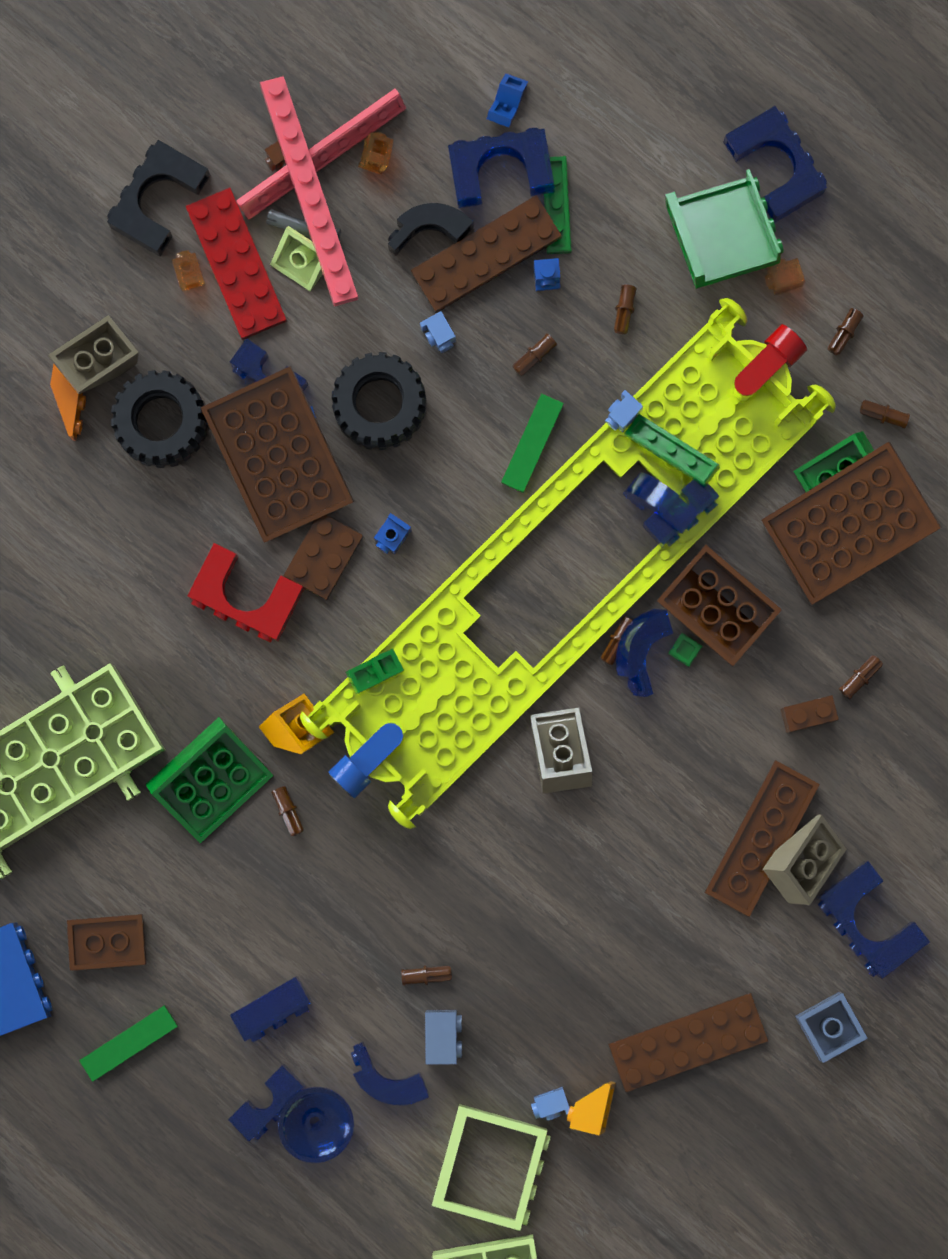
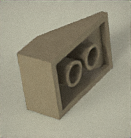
(95, 356)
(561, 750)
(805, 861)

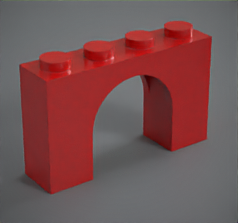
(209, 592)

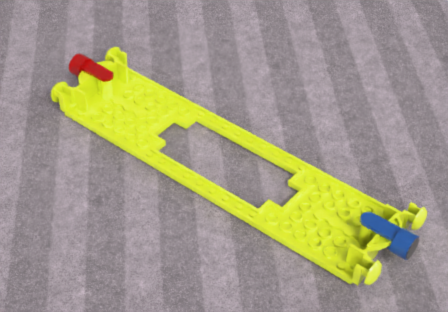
(451, 697)

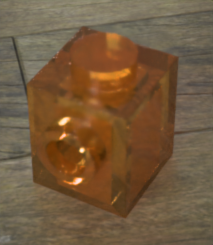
(785, 276)

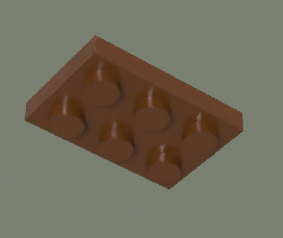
(323, 556)
(106, 942)

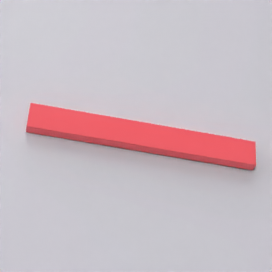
(324, 152)

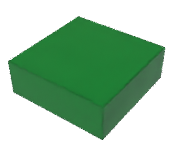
(685, 650)

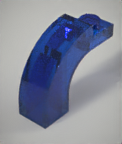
(658, 497)
(635, 645)
(389, 1091)

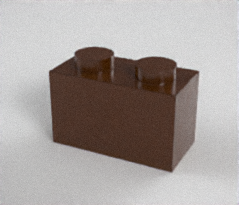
(809, 714)

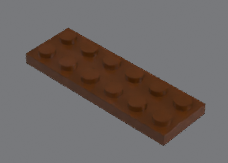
(486, 254)
(764, 829)
(688, 1042)

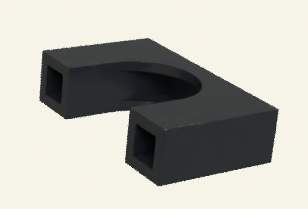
(160, 164)

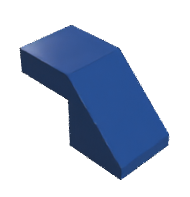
(507, 100)

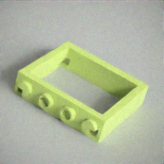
(534, 1168)

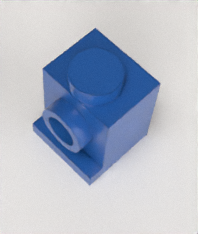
(547, 274)
(399, 527)

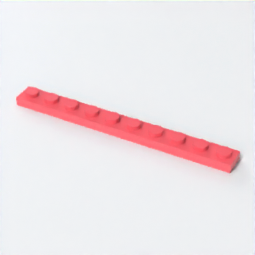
(309, 191)

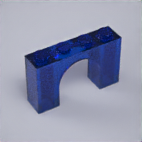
(771, 130)
(527, 147)
(841, 902)

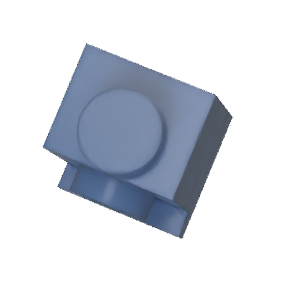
(438, 332)
(623, 412)
(550, 1104)

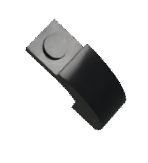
(429, 217)

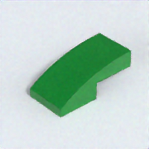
(374, 671)

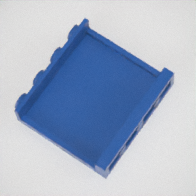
(20, 985)

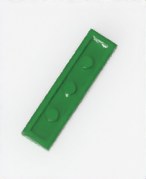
(558, 206)
(532, 443)
(672, 450)
(128, 1043)

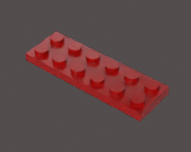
(236, 263)

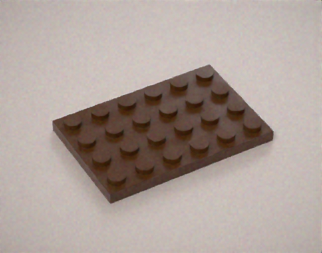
(277, 454)
(851, 523)

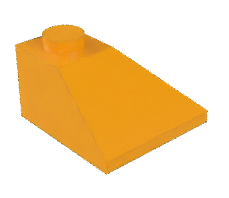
(286, 730)
(592, 1111)

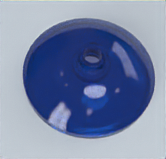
(321, 1140)

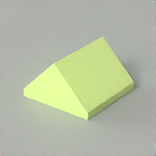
(297, 259)

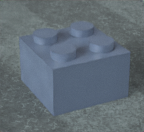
(831, 1027)
(441, 1036)

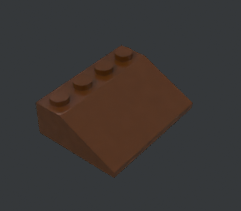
(719, 605)

